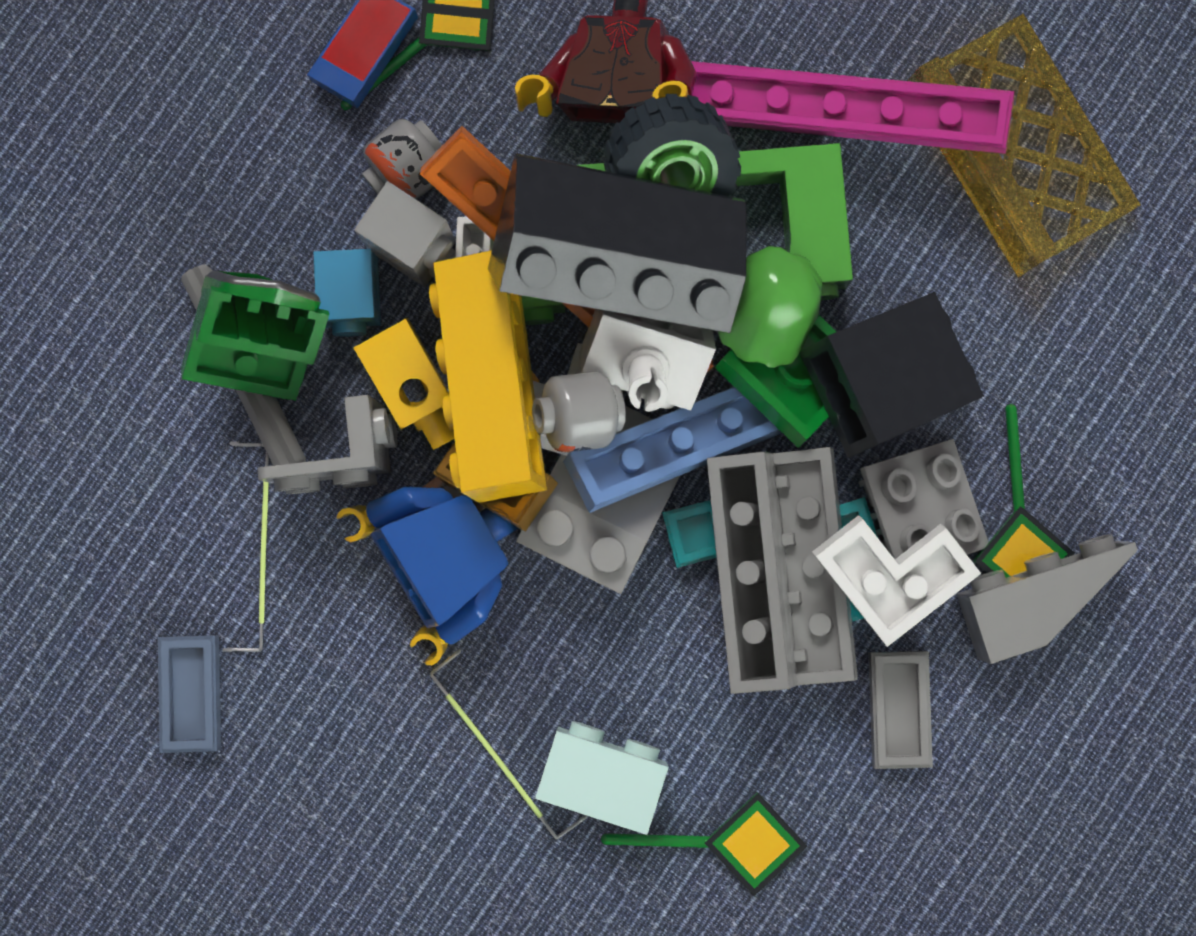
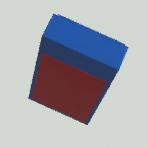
(362, 48)

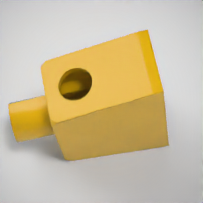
(401, 356)

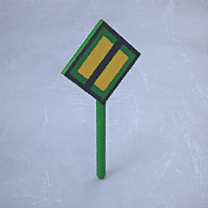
(446, 24)

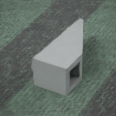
(1035, 605)

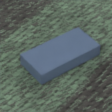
(189, 694)

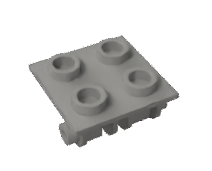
(918, 494)

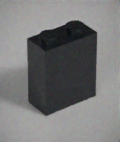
(891, 374)

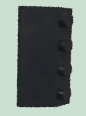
(620, 244)

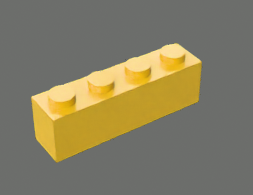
(488, 382)

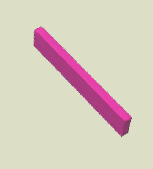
(857, 107)

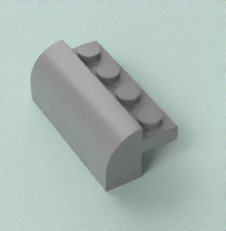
(778, 602)

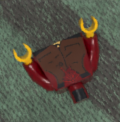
(610, 67)

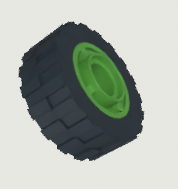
(670, 132)

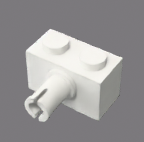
(648, 358)

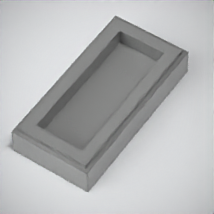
(900, 709)

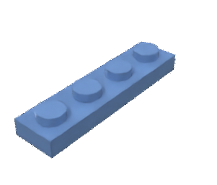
(667, 448)

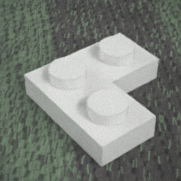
(896, 591)

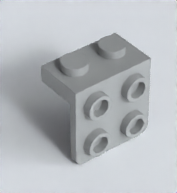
(370, 437)

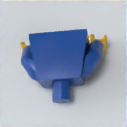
(440, 555)

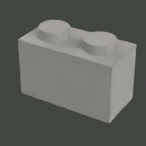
(406, 234)

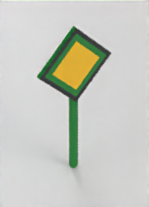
(1021, 535)
(750, 843)

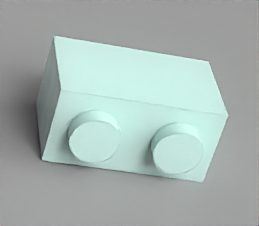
(603, 778)

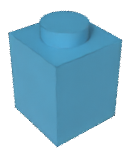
(348, 289)

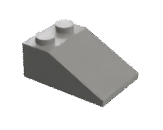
(602, 542)

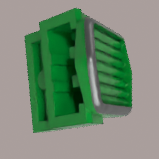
(253, 334)

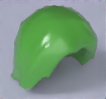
(775, 308)

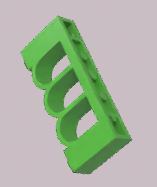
(811, 214)

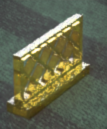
(989, 177)

